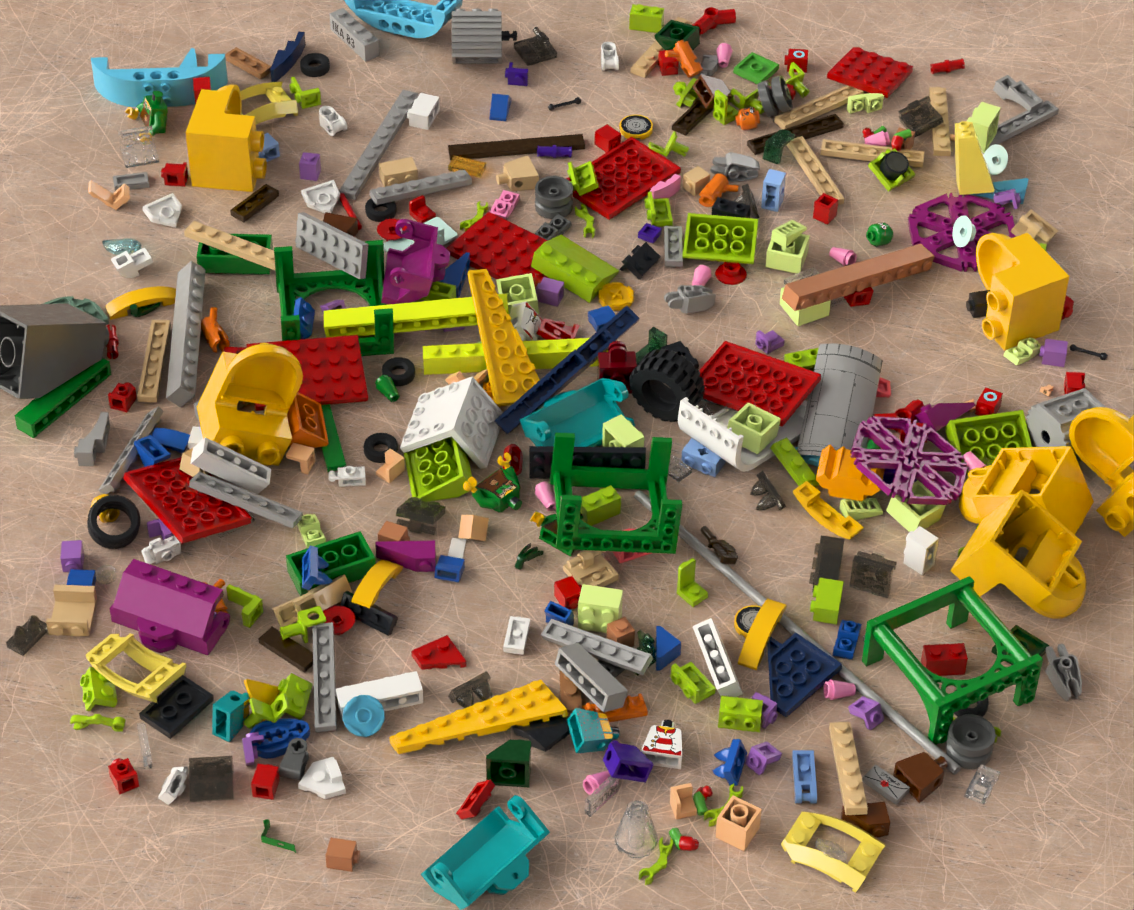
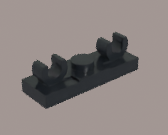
(373, 617)

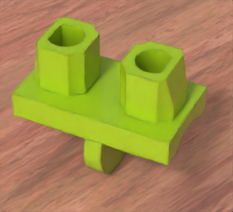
(684, 91)

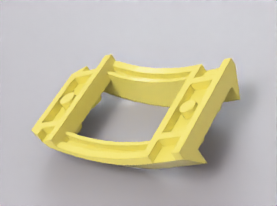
(280, 104)
(162, 668)
(851, 873)

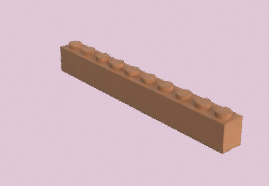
(857, 277)

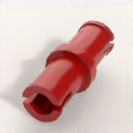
(947, 66)
(112, 346)

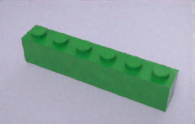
(48, 408)

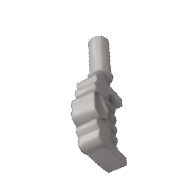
(709, 65)

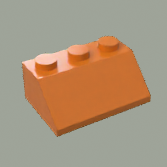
(307, 422)

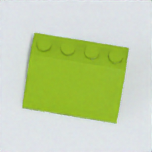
(720, 238)
(575, 266)
(988, 434)
(438, 470)

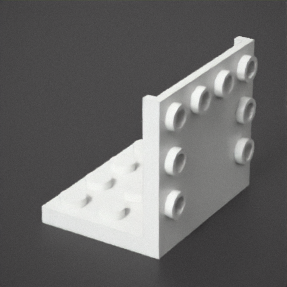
(459, 412)

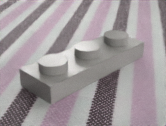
(673, 246)

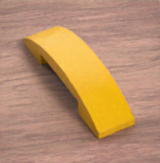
(141, 297)
(824, 514)
(374, 581)
(760, 633)

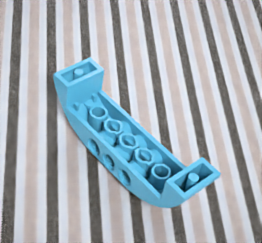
(405, 16)
(130, 86)

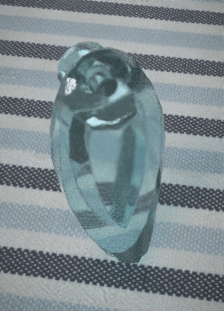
(119, 246)

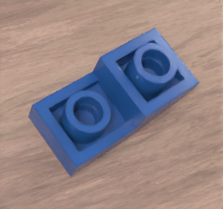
(171, 439)
(847, 639)

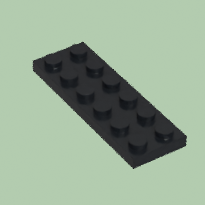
(612, 457)

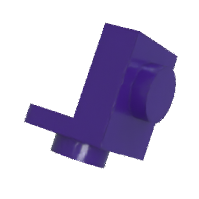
(516, 76)

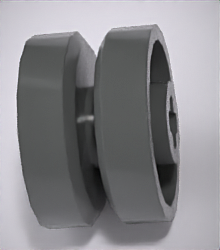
(775, 96)
(553, 197)
(970, 741)

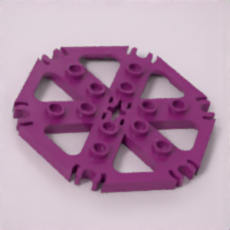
(944, 239)
(896, 455)

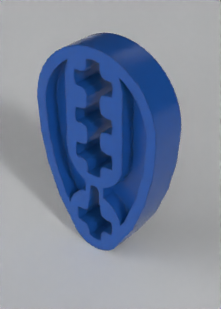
(286, 728)

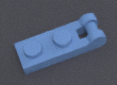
(804, 776)

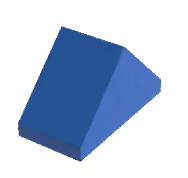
(500, 107)
(151, 451)
(667, 648)

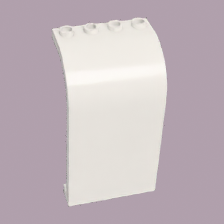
(713, 434)

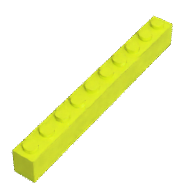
(406, 316)
(471, 358)

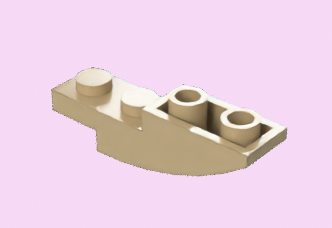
(322, 596)

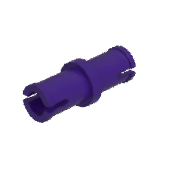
(554, 151)

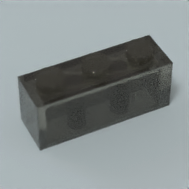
(828, 561)

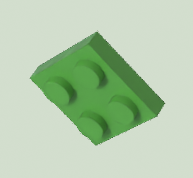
(756, 68)

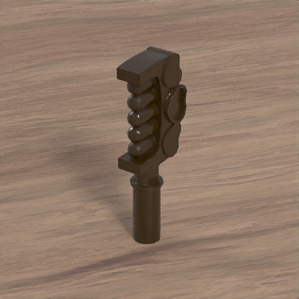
(722, 548)

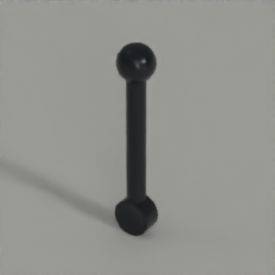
(577, 100)
(1103, 356)

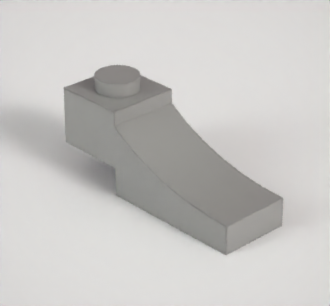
(1018, 92)
(94, 442)

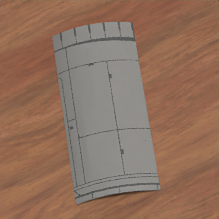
(840, 398)

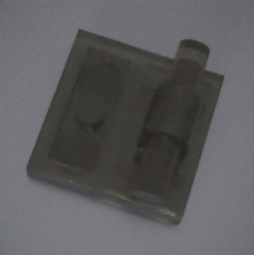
(535, 48)
(920, 116)
(420, 513)
(872, 574)
(211, 778)

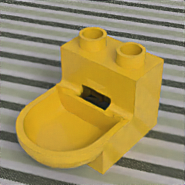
(224, 142)
(1023, 286)
(255, 375)
(1106, 445)
(1047, 469)
(1049, 575)

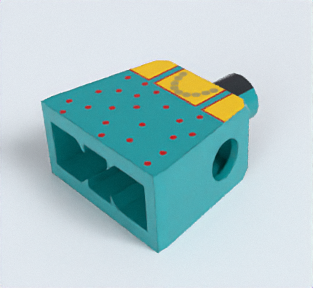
(230, 714)
(590, 731)

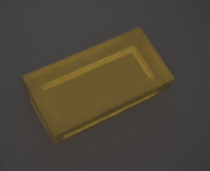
(472, 167)

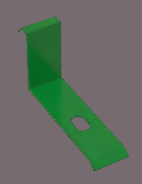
(274, 842)

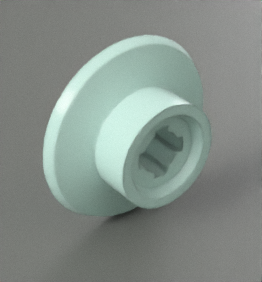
(991, 155)
(963, 231)

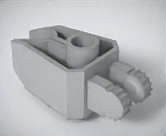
(736, 167)
(691, 298)
(1064, 672)

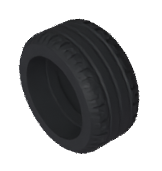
(113, 502)

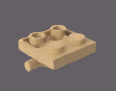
(1036, 226)
(591, 569)

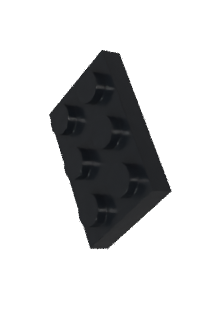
(176, 706)

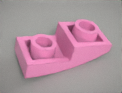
(667, 189)
(505, 204)

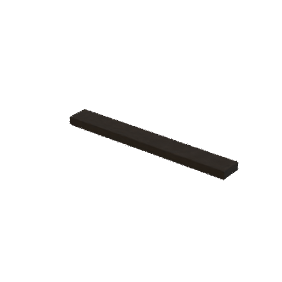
(514, 147)

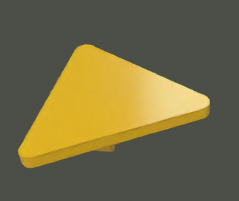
(261, 691)

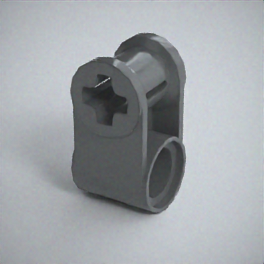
(295, 760)

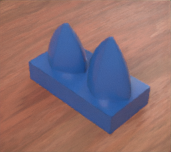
(310, 564)
(734, 758)

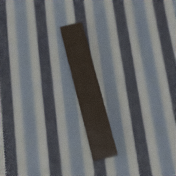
(807, 130)

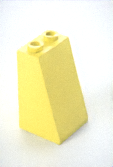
(971, 166)

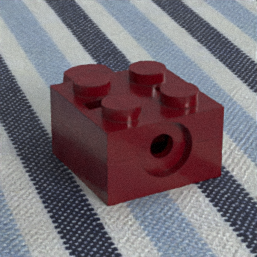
(617, 364)

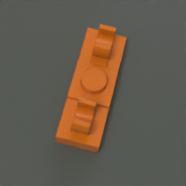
(632, 708)

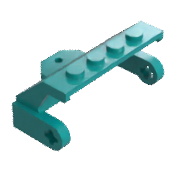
(577, 413)
(488, 856)

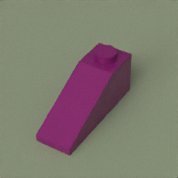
(940, 414)
(412, 555)

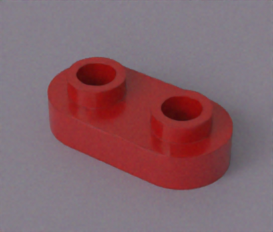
(516, 457)

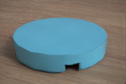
(363, 715)

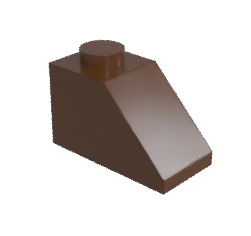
(874, 822)

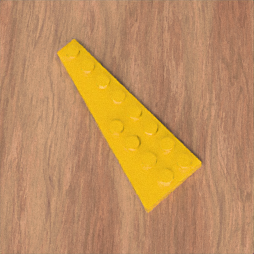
(505, 355)
(487, 717)

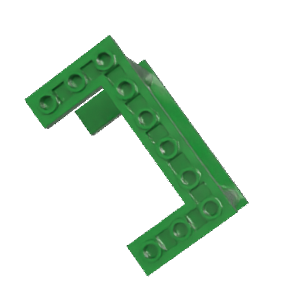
(290, 284)
(578, 535)
(938, 703)

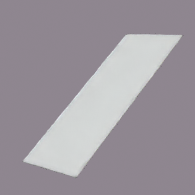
(457, 548)

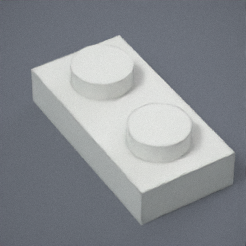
(516, 635)

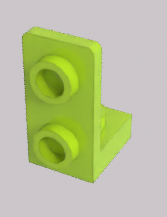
(305, 98)
(722, 110)
(686, 584)
(251, 604)

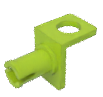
(797, 80)
(745, 102)
(672, 145)
(303, 623)
(265, 711)

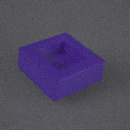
(649, 233)

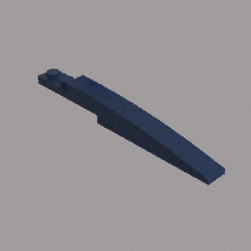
(567, 370)

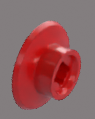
(386, 229)
(731, 273)
(342, 615)

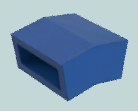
(600, 317)
(449, 568)
(81, 577)
(559, 613)

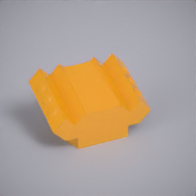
(841, 476)

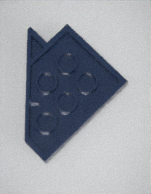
(797, 671)

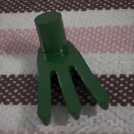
(141, 311)
(526, 555)

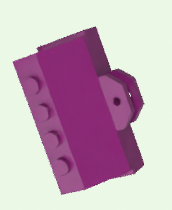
(413, 270)
(168, 609)

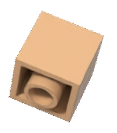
(738, 823)

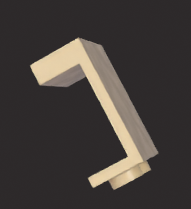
(72, 610)

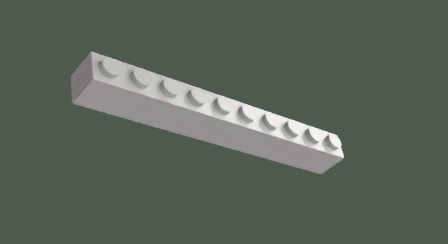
(186, 334)

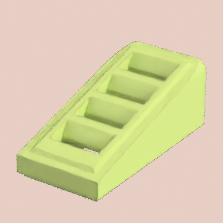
(785, 235)
(850, 507)

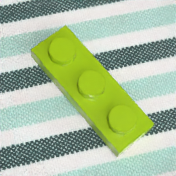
(793, 462)

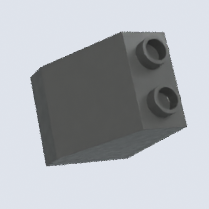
(46, 346)

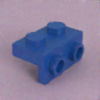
(306, 315)

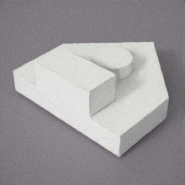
(322, 196)
(164, 210)
(323, 779)

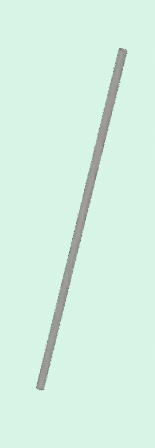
(788, 624)

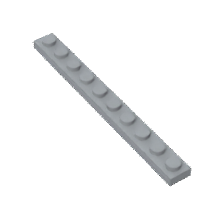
(378, 145)

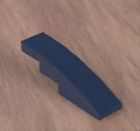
(287, 58)

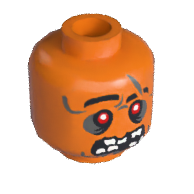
(748, 118)

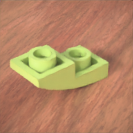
(870, 102)
(1023, 352)
(311, 531)

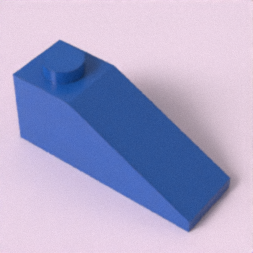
(457, 273)

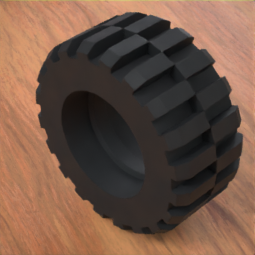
(673, 370)

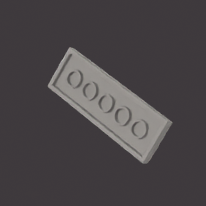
(331, 245)

